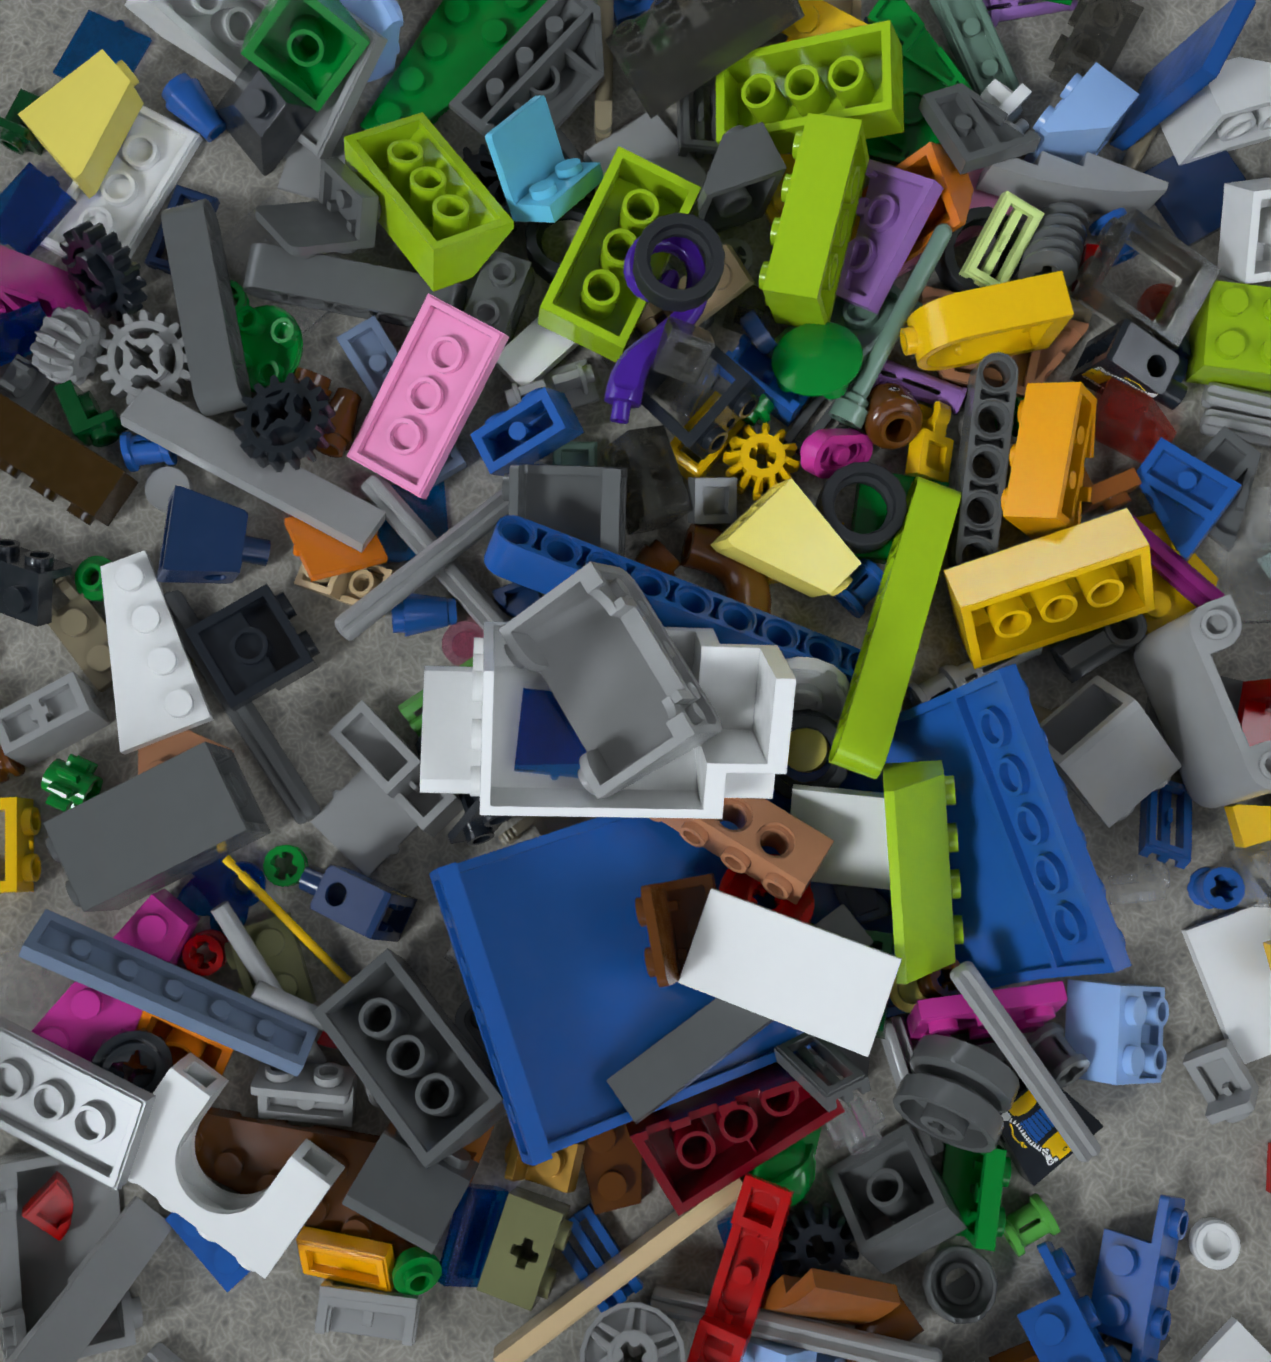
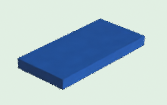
(1183, 72)

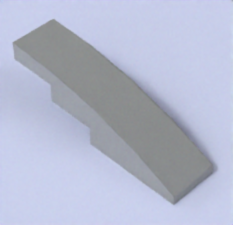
(1091, 184)

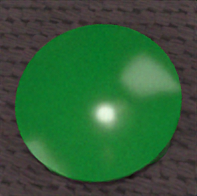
(269, 342)
(817, 360)

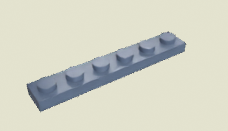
(169, 992)

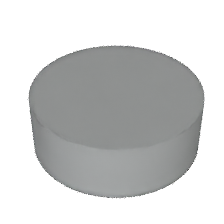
(161, 484)

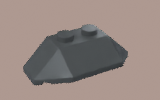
(550, 56)

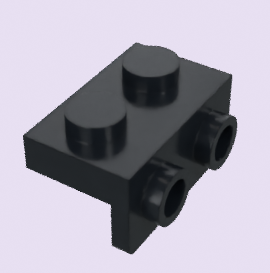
(28, 582)

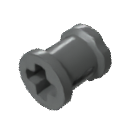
(1057, 1054)

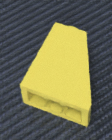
(86, 118)
(790, 543)

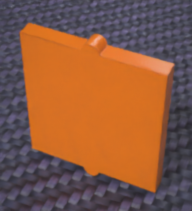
(327, 556)

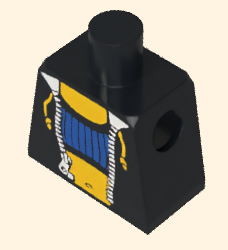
(1134, 359)
(1033, 1139)

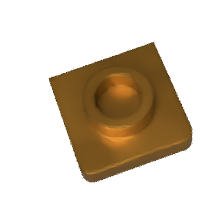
(557, 1173)

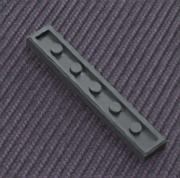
(702, 1041)

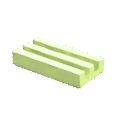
(982, 277)

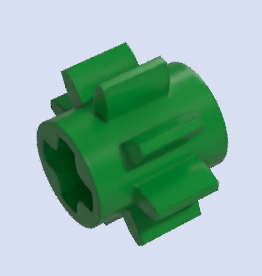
(70, 782)

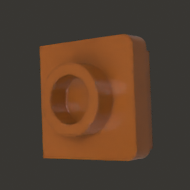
(1111, 492)

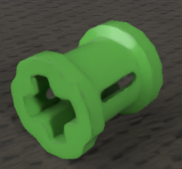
(1043, 1224)

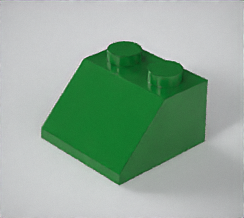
(305, 46)

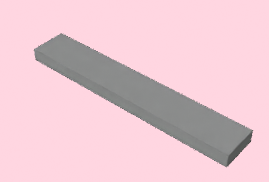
(220, 453)

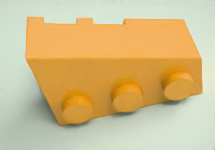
(1050, 457)

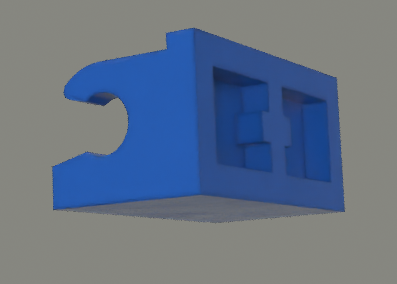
(759, 367)

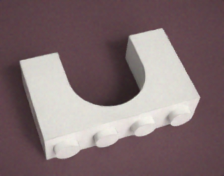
(248, 1226)

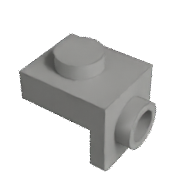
(1223, 1082)

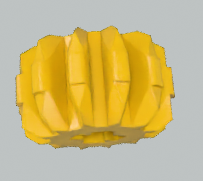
(743, 462)

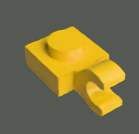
(930, 450)

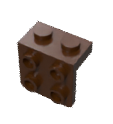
(672, 917)

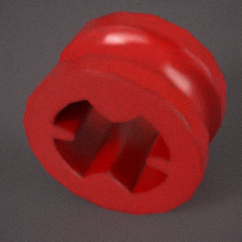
(195, 961)

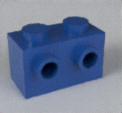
(527, 430)

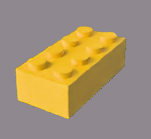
(1051, 588)

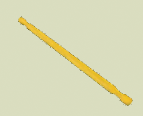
(288, 921)

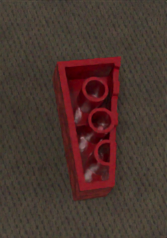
(725, 1133)

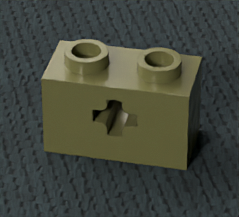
(506, 1270)

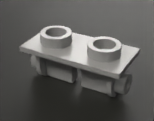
(572, 379)

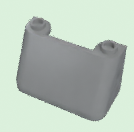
(612, 676)
(1196, 709)
(38, 1265)

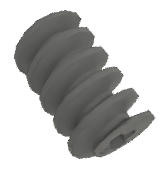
(1056, 242)

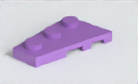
(887, 230)

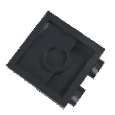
(253, 646)

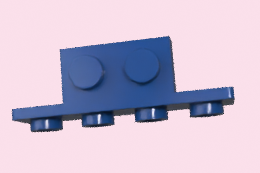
(1136, 1281)
(1066, 1324)

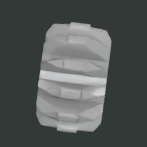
(68, 346)

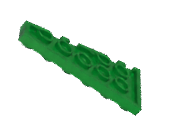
(448, 56)

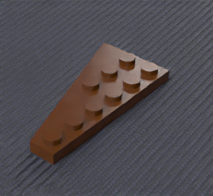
(252, 1152)

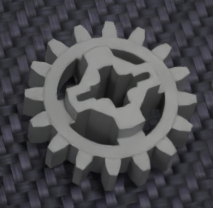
(134, 370)

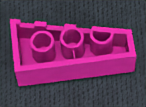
(88, 1016)

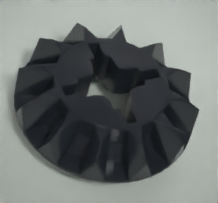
(152, 1053)

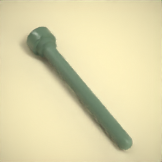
(852, 406)

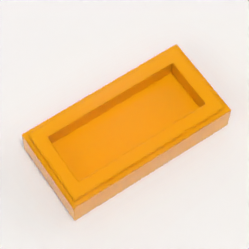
(346, 1258)

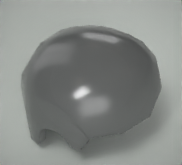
(968, 1296)

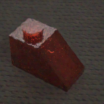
(1129, 420)

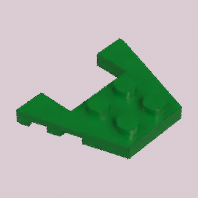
(924, 71)

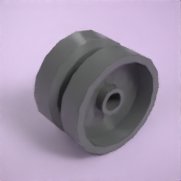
(957, 1093)

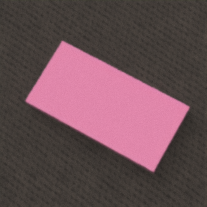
(427, 396)

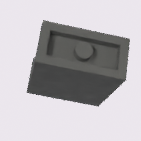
(571, 500)

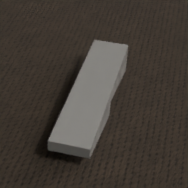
(95, 1287)

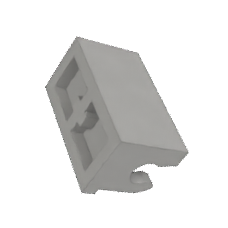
(50, 720)
(367, 1312)

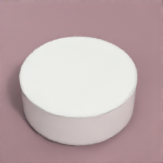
(1214, 1243)

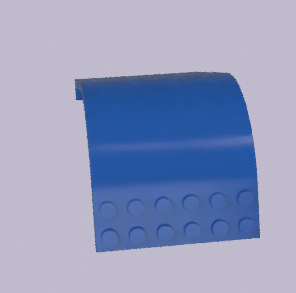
(560, 953)

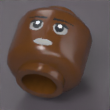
(892, 416)

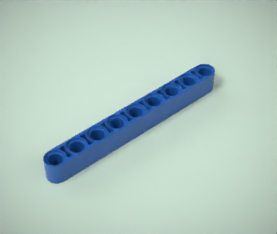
(545, 558)

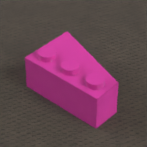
(31, 280)

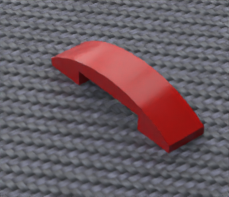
(743, 1272)

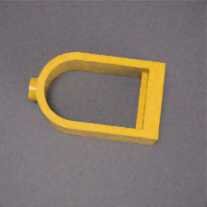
(987, 320)

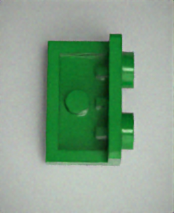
(977, 1190)

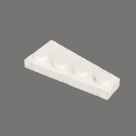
(149, 664)

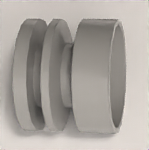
(634, 1330)

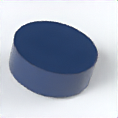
(758, 332)

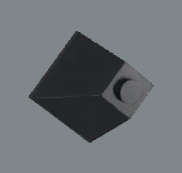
(263, 117)

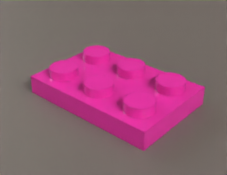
(952, 1015)

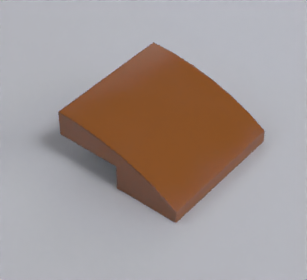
(832, 1297)

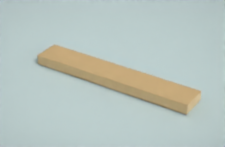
(611, 1277)

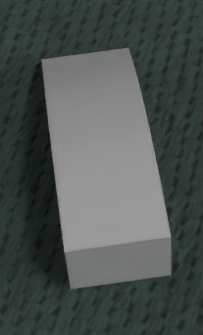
(393, 768)

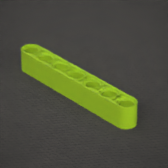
(895, 630)

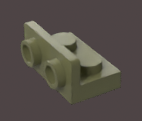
(283, 956)

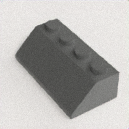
(412, 1059)

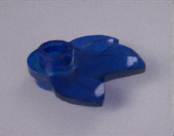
(216, 885)

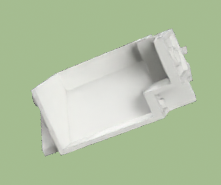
(475, 720)

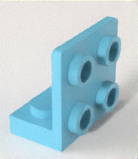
(533, 168)

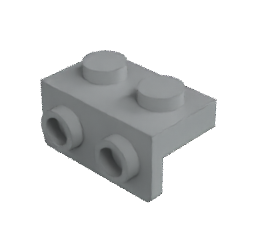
(318, 1095)

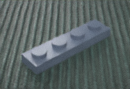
(372, 358)

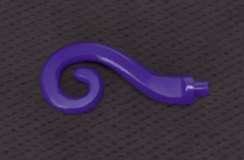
(630, 372)

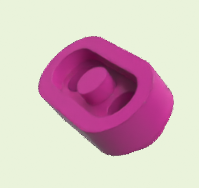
(833, 449)

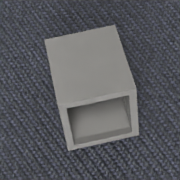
(1108, 750)

